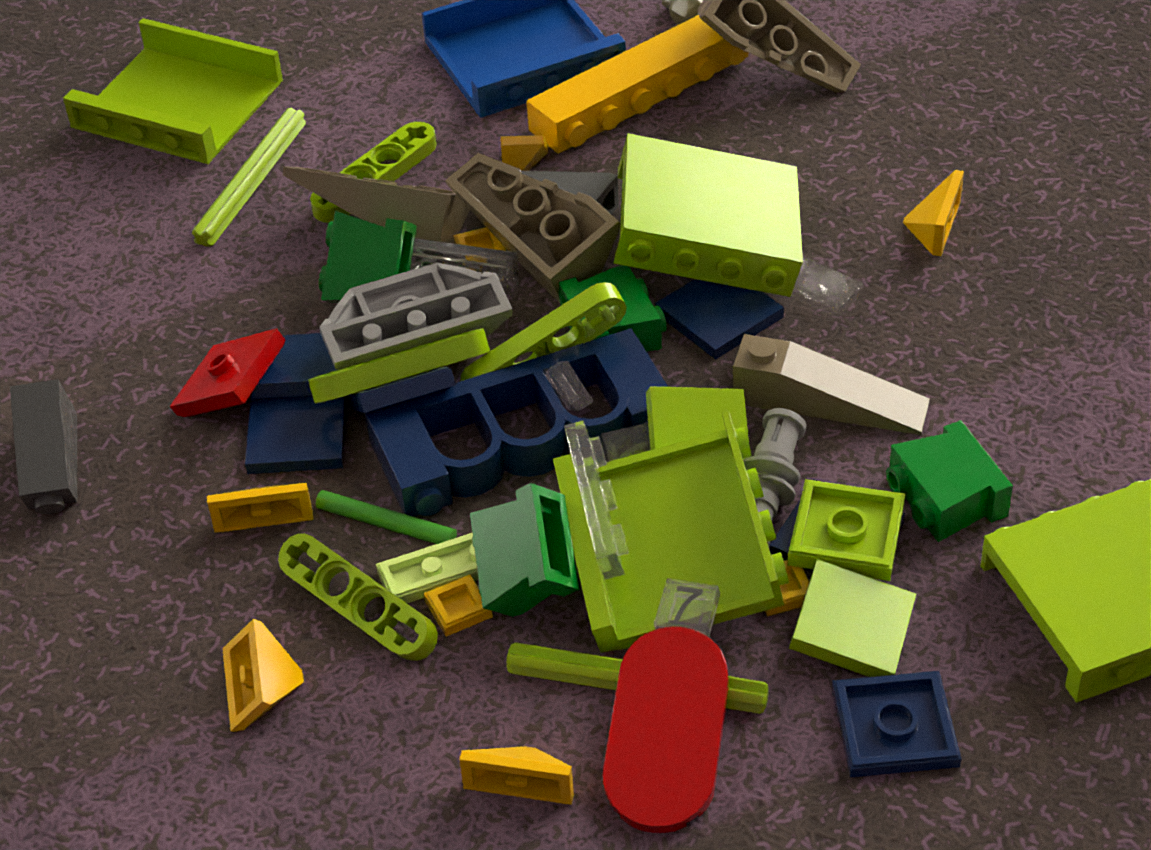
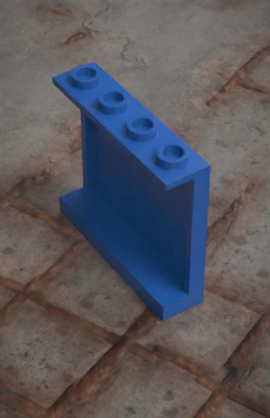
(514, 48)

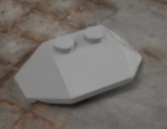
(412, 312)

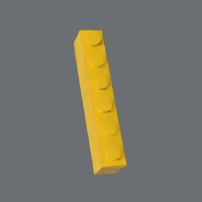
(629, 83)

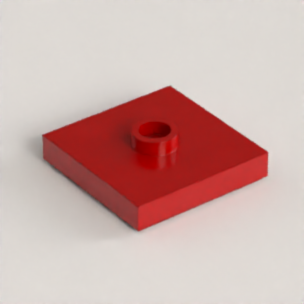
(228, 374)

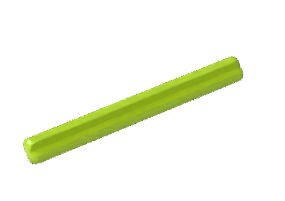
(248, 178)
(604, 672)

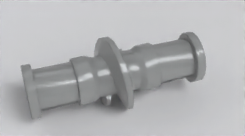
(775, 459)

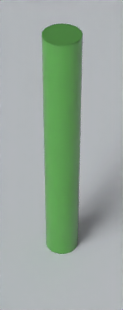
(384, 518)

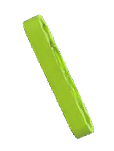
(406, 145)
(539, 336)
(398, 365)
(357, 595)

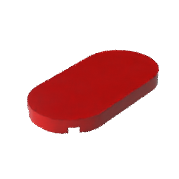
(666, 729)

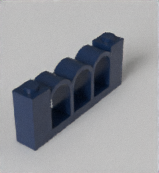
(428, 480)

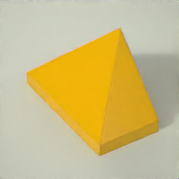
(523, 151)
(936, 213)
(260, 507)
(256, 674)
(517, 773)

